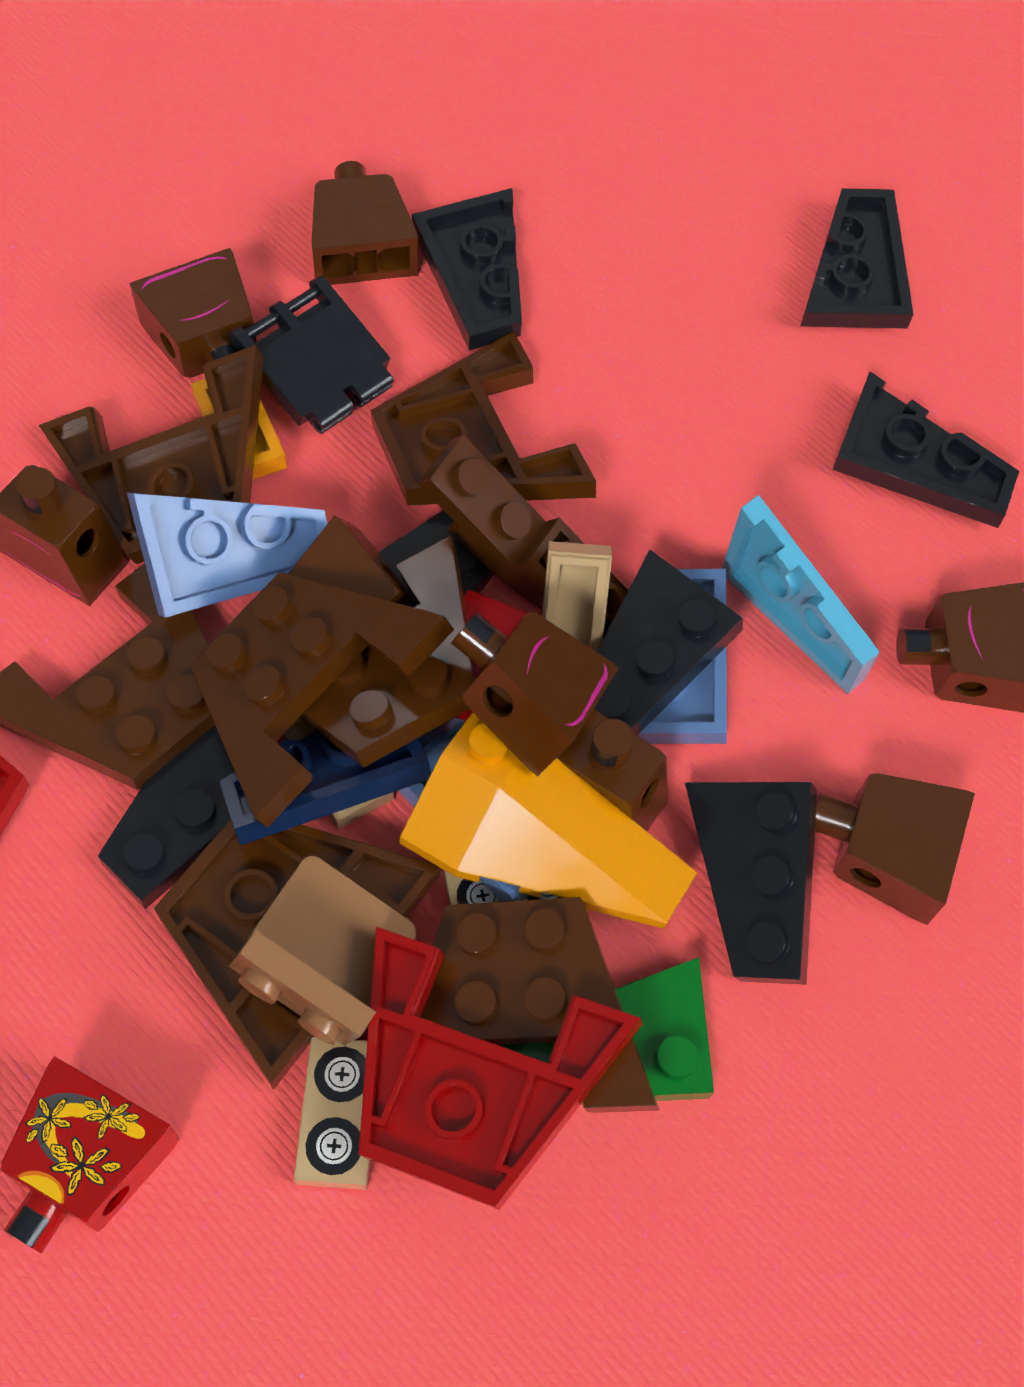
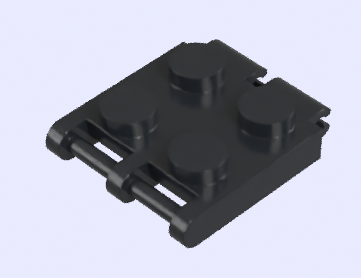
(318, 357)

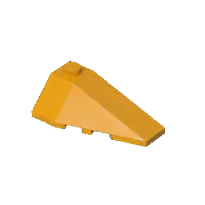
(540, 833)

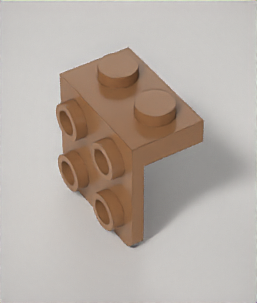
(319, 951)

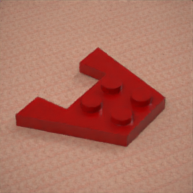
(461, 1105)

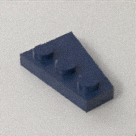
(335, 784)

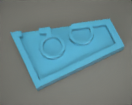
(795, 597)

